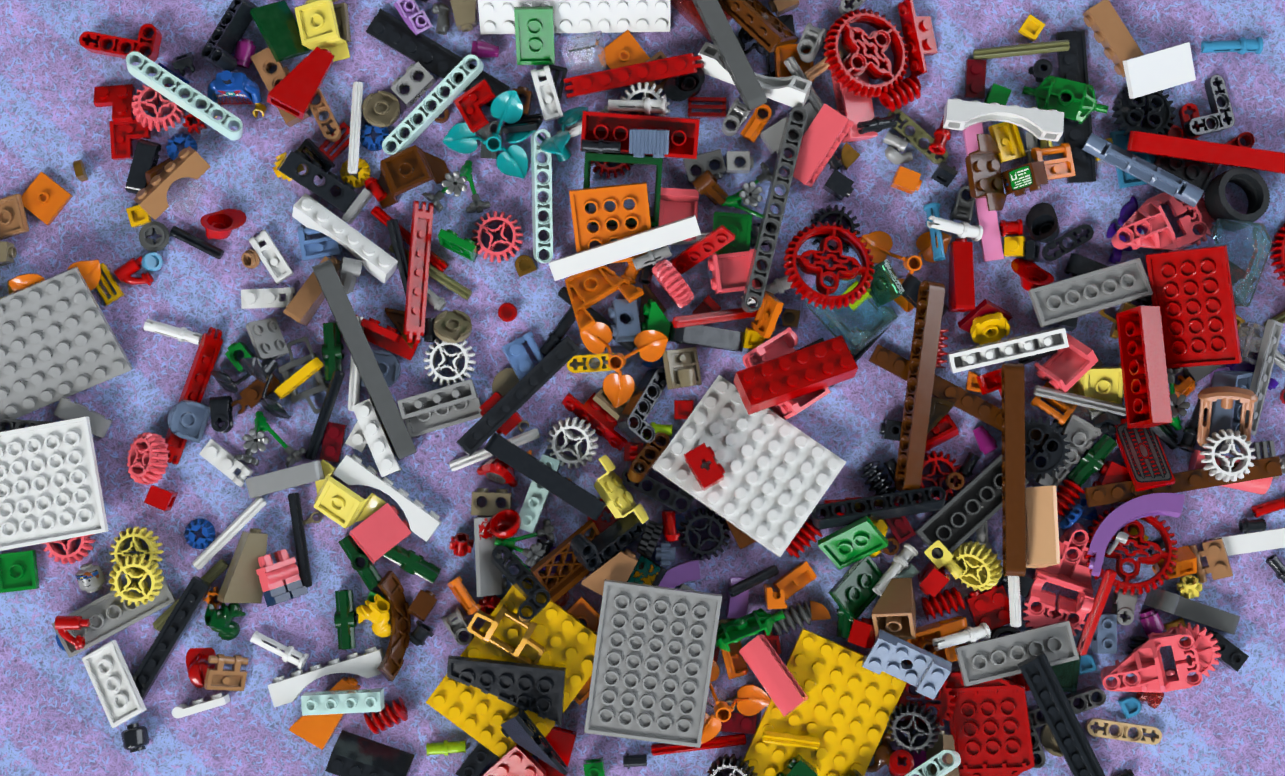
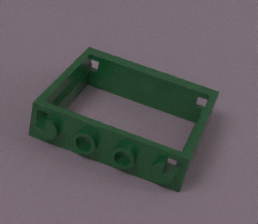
(626, 158)

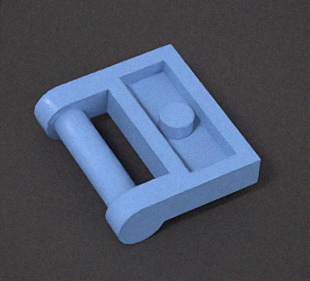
(316, 248)
(519, 357)

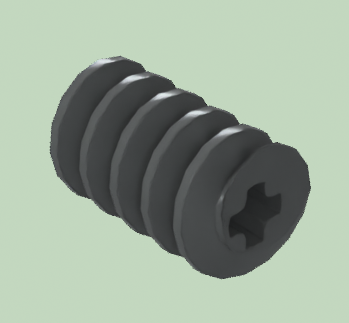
(793, 617)

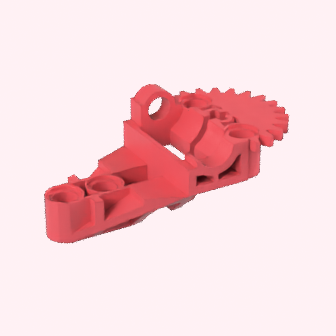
(1157, 229)
(1070, 574)
(1148, 665)

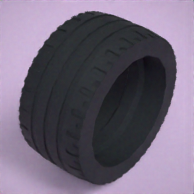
(1252, 185)

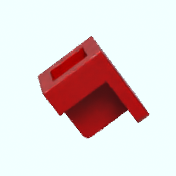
(707, 305)
(160, 498)

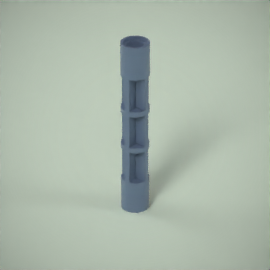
(1143, 170)

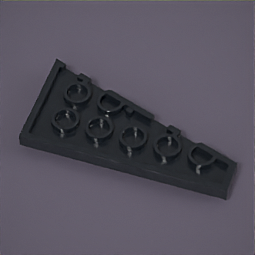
(519, 684)

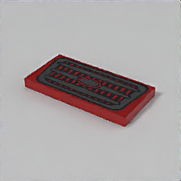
(1143, 457)

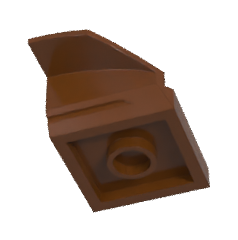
(408, 170)
(985, 173)

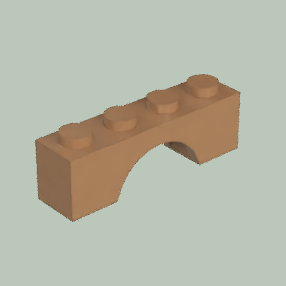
(154, 196)

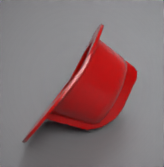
(221, 223)
(1031, 274)
(197, 665)

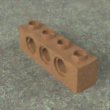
(263, 62)

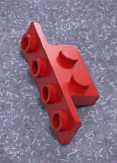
(918, 36)
(702, 249)
(387, 338)
(597, 417)

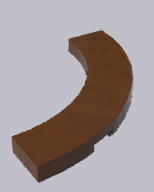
(400, 626)

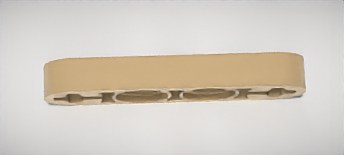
(1122, 733)

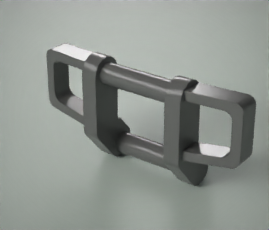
(284, 370)

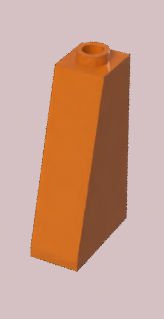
(320, 728)

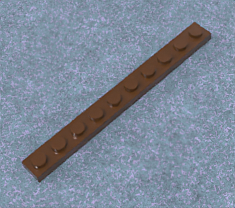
(946, 390)
(1184, 481)

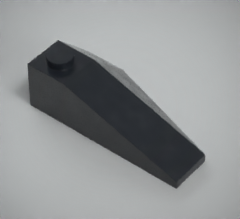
(526, 734)

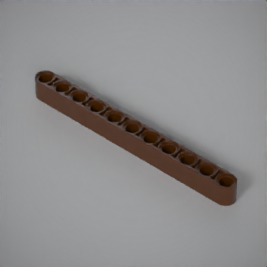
(919, 385)
(1013, 469)

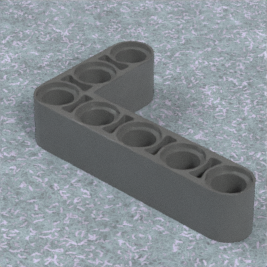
(1192, 610)
(1086, 703)

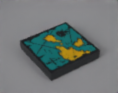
(647, 572)

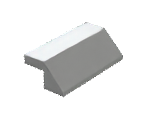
(440, 408)

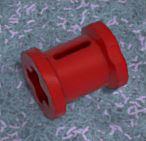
(1011, 227)

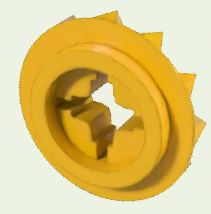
(363, 174)

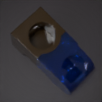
(789, 318)

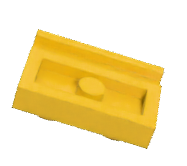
(1008, 141)

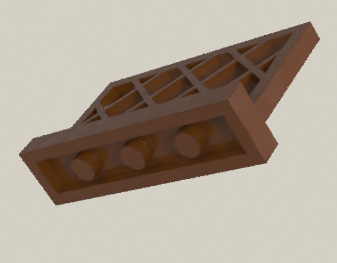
(759, 23)
(563, 579)

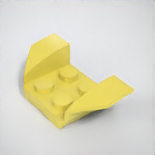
(320, 29)
(1101, 384)
(615, 494)
(342, 503)

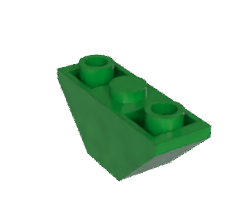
(654, 319)

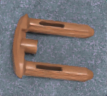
(1227, 395)

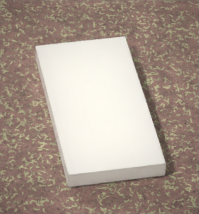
(1159, 70)
(114, 683)

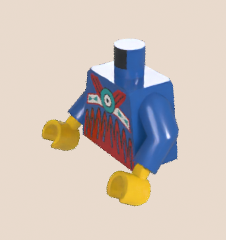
(235, 89)

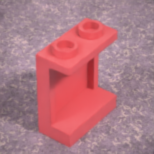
(677, 205)
(731, 271)
(1067, 365)
(380, 532)

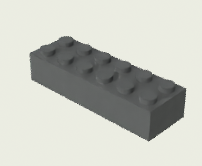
(963, 511)

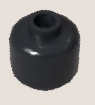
(135, 737)

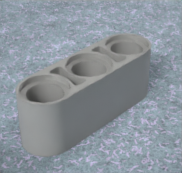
(68, 410)

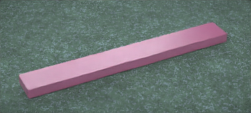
(991, 238)

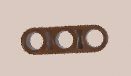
(645, 464)

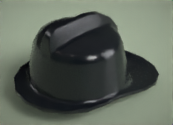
(684, 86)
(1043, 223)

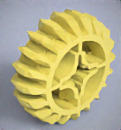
(136, 544)
(980, 565)
(145, 593)

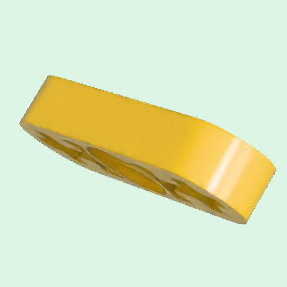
(589, 369)
(298, 378)

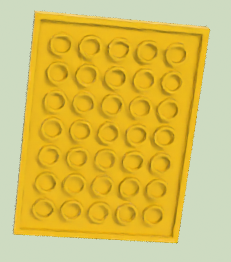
(566, 645)
(844, 710)

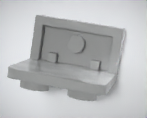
(267, 338)

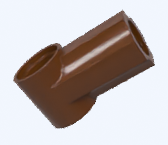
(708, 185)

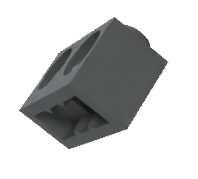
(703, 162)

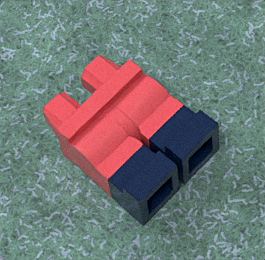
(279, 580)

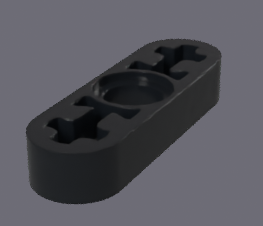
(1076, 231)

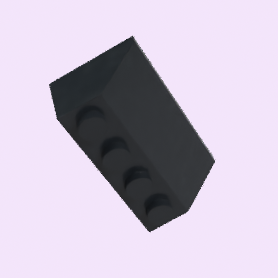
(364, 757)

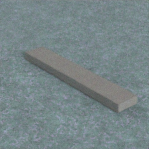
(1264, 368)

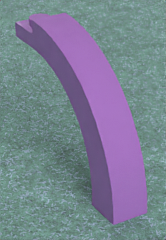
(1147, 505)
(681, 573)

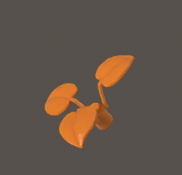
(881, 244)
(89, 269)
(617, 386)
(749, 702)

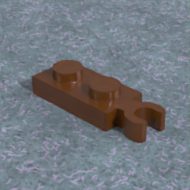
(253, 393)

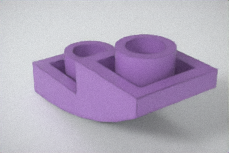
(413, 17)
(738, 604)

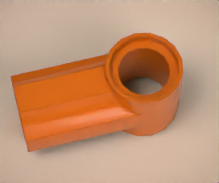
(756, 124)

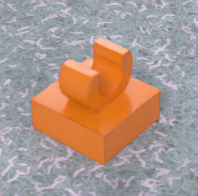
(1186, 387)

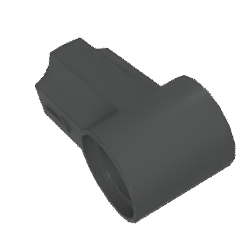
(489, 128)

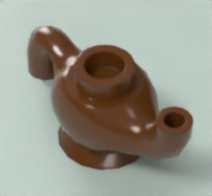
(882, 754)

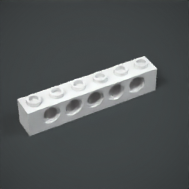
(1007, 349)

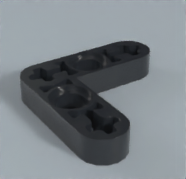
(1216, 117)

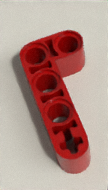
(120, 44)

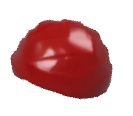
(505, 523)

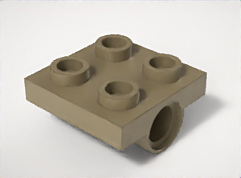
(682, 368)

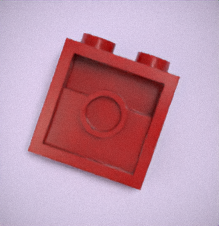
(989, 607)

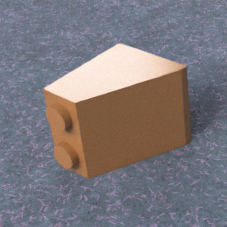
(617, 568)
(896, 610)

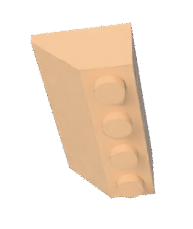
(1042, 527)

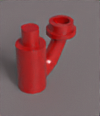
(129, 268)
(669, 526)
(65, 623)

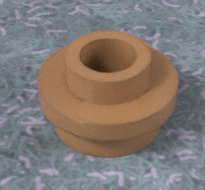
(250, 259)

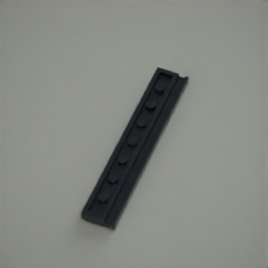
(425, 51)
(1073, 66)
(1059, 716)

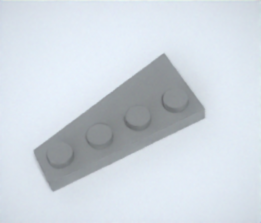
(1081, 437)

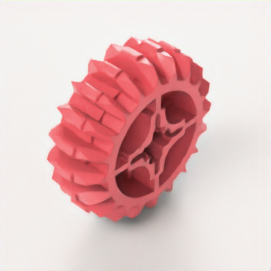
(143, 103)
(501, 229)
(673, 283)
(148, 458)
(70, 555)

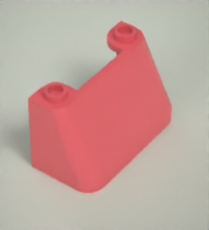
(775, 347)

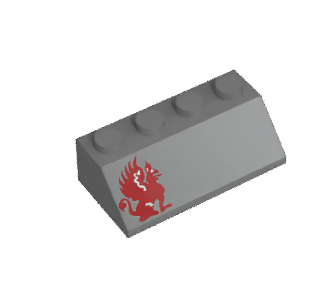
(488, 577)

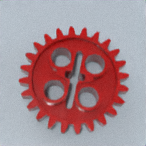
(942, 709)

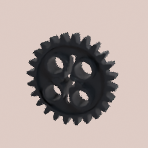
(1160, 115)
(1052, 457)

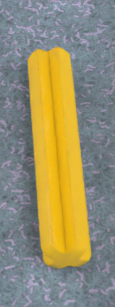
(790, 740)

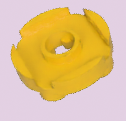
(996, 322)

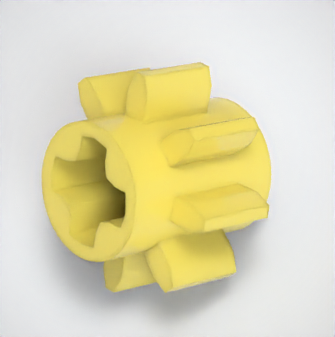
(1189, 587)

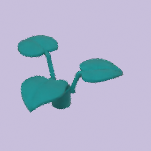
(558, 143)
(512, 160)

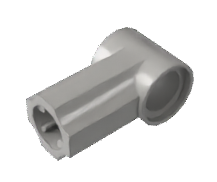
(349, 271)

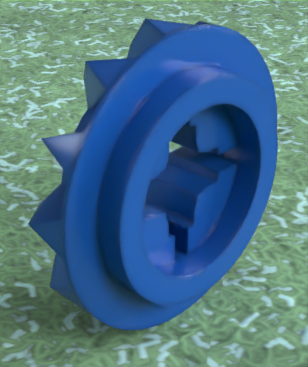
(368, 142)
(172, 149)
(1071, 517)
(208, 531)

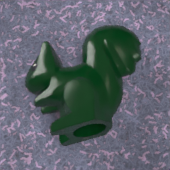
(221, 620)

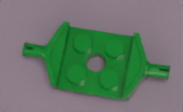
(1078, 108)
(745, 626)

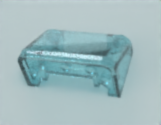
(1247, 254)
(855, 326)

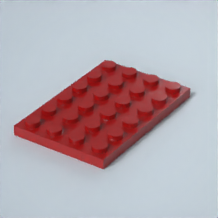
(1195, 306)

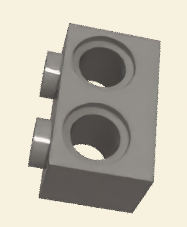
(417, 88)

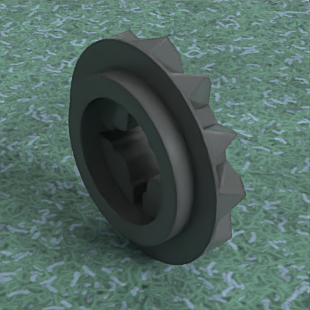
(148, 230)

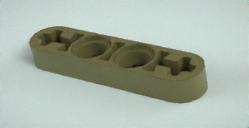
(914, 139)

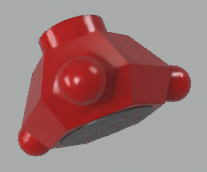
(498, 472)

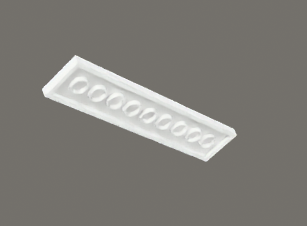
(581, 15)

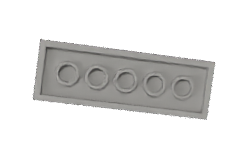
(1090, 292)
(111, 616)
(1000, 655)

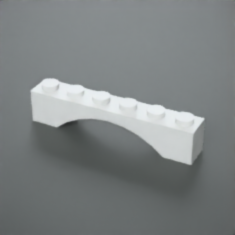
(786, 90)
(1041, 123)
(319, 218)
(420, 520)
(288, 689)

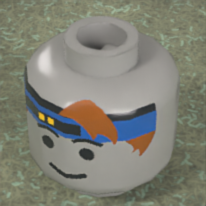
(90, 578)

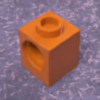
(906, 180)

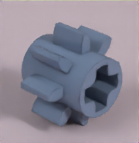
(665, 553)

